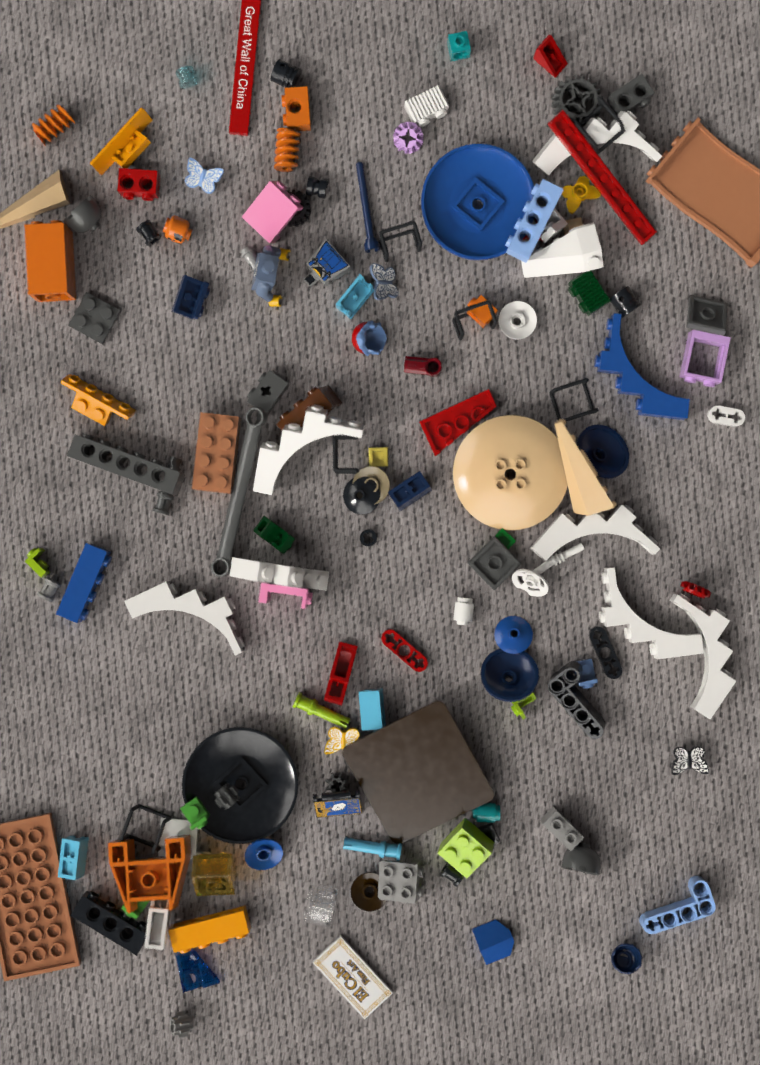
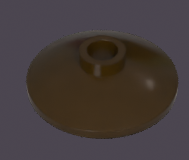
(359, 895)

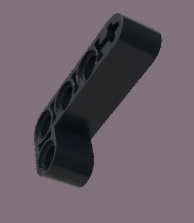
(580, 702)

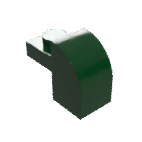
(274, 534)

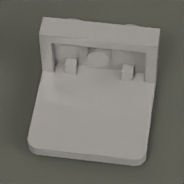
(401, 881)

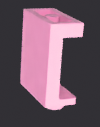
(272, 211)
(267, 588)

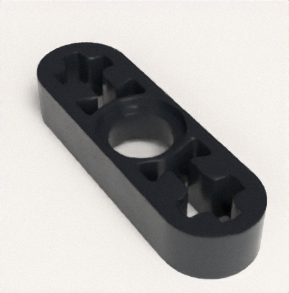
(616, 663)

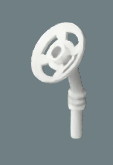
(533, 578)

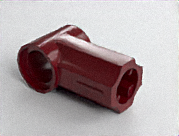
(419, 366)

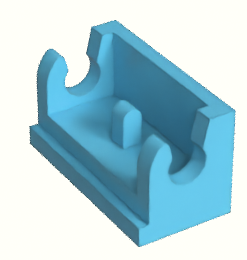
(355, 297)
(372, 709)
(73, 857)

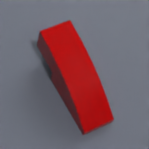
(340, 673)

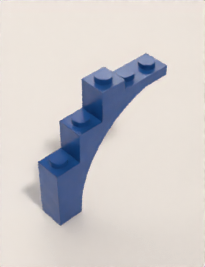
(651, 401)

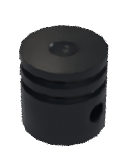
(285, 74)
(629, 303)

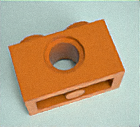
(296, 98)

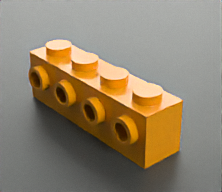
(209, 929)

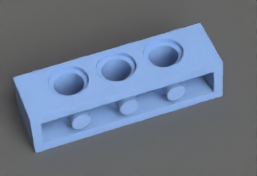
(550, 194)

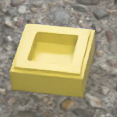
(378, 456)

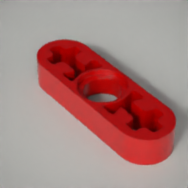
(412, 663)

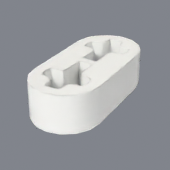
(725, 420)

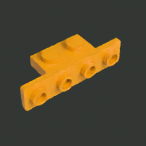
(125, 145)
(94, 402)

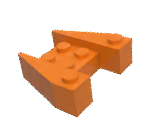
(150, 877)

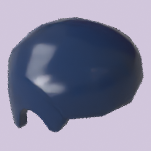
(628, 964)

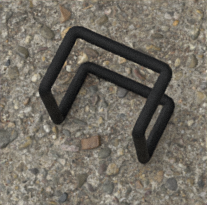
(602, 103)
(416, 235)
(456, 320)
(583, 381)
(335, 455)
(156, 847)

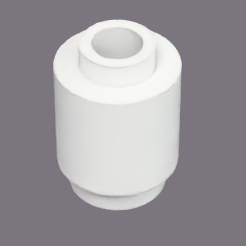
(463, 610)

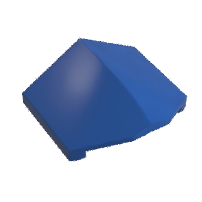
(493, 941)

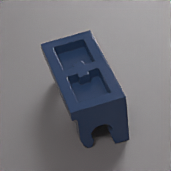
(409, 491)

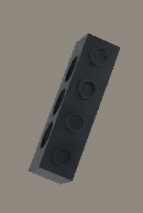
(101, 924)

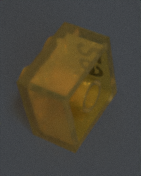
(213, 874)

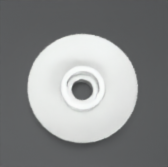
(521, 311)

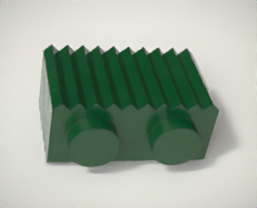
(588, 292)

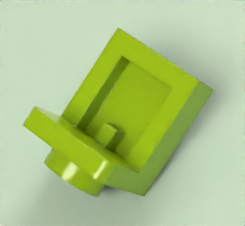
(516, 708)

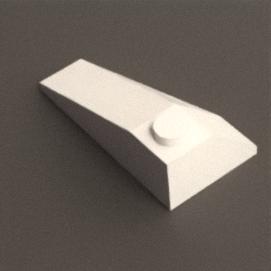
(572, 253)

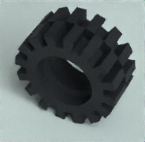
(304, 213)

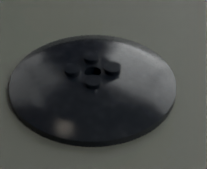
(269, 779)

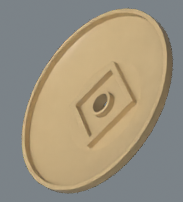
(503, 445)

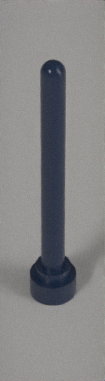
(371, 242)

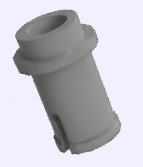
(250, 256)

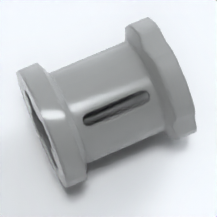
(49, 589)

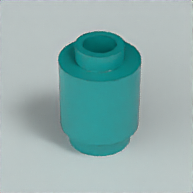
(487, 813)

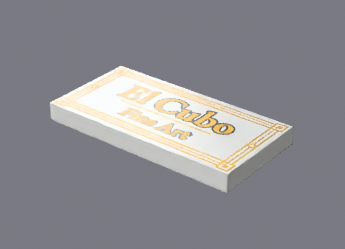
(352, 977)

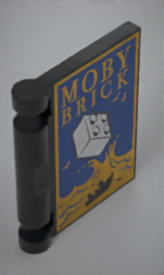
(337, 804)

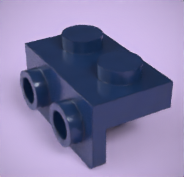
(191, 297)

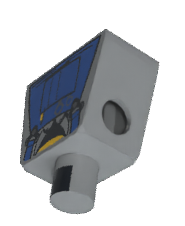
(326, 265)

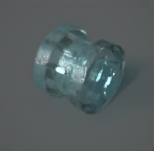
(186, 77)

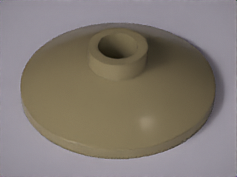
(377, 475)

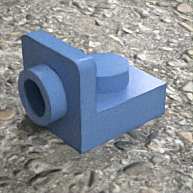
(588, 675)

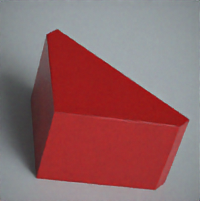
(550, 56)

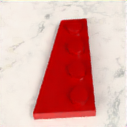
(450, 423)

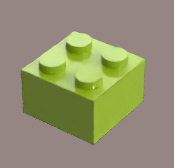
(466, 848)

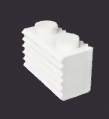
(427, 106)

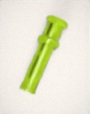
(312, 707)

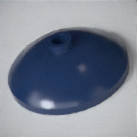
(608, 446)
(518, 667)

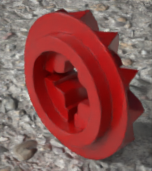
(695, 590)

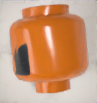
(177, 229)

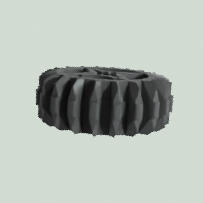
(573, 86)

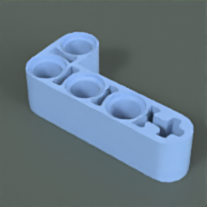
(676, 909)

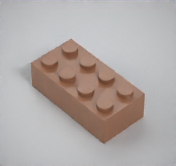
(216, 453)

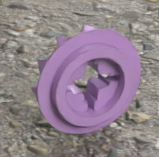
(415, 132)

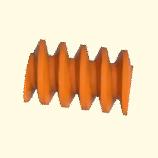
(52, 124)
(285, 149)

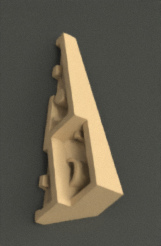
(43, 198)
(584, 488)

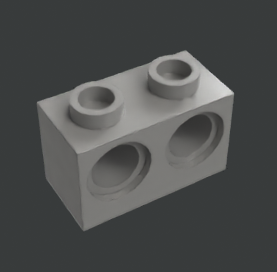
(562, 828)

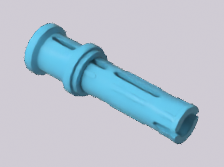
(382, 849)

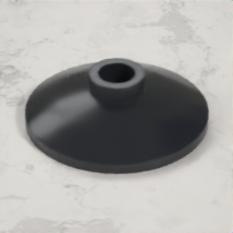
(369, 498)

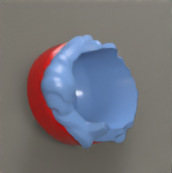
(369, 338)

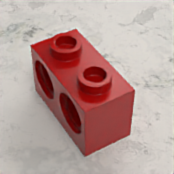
(140, 179)

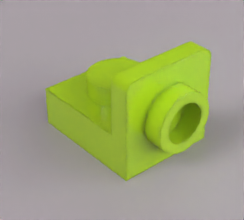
(38, 566)

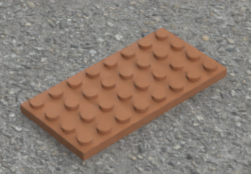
(34, 901)

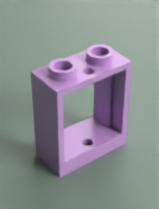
(710, 339)

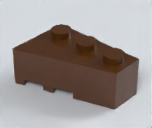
(320, 396)

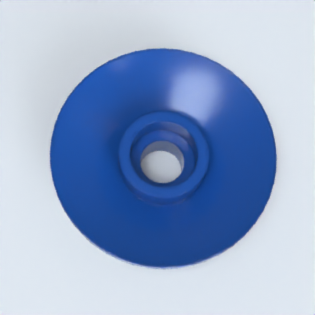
(512, 644)
(263, 854)

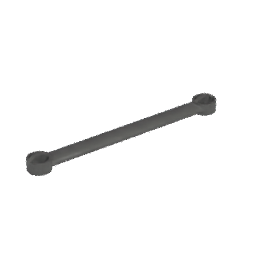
(239, 491)

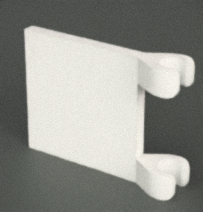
(179, 827)

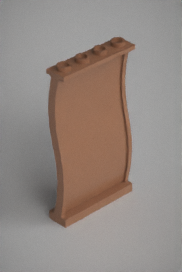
(712, 188)

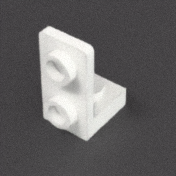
(554, 225)

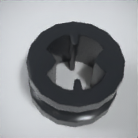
(362, 539)

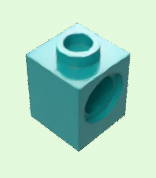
(458, 46)

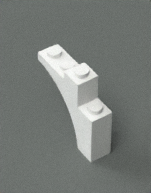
(279, 574)

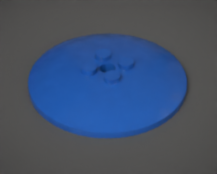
(471, 175)

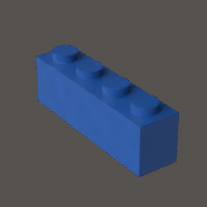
(83, 583)

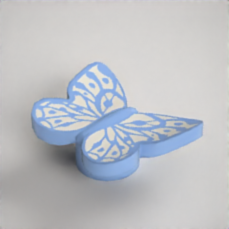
(202, 177)

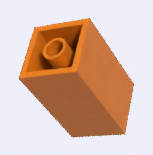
(50, 261)

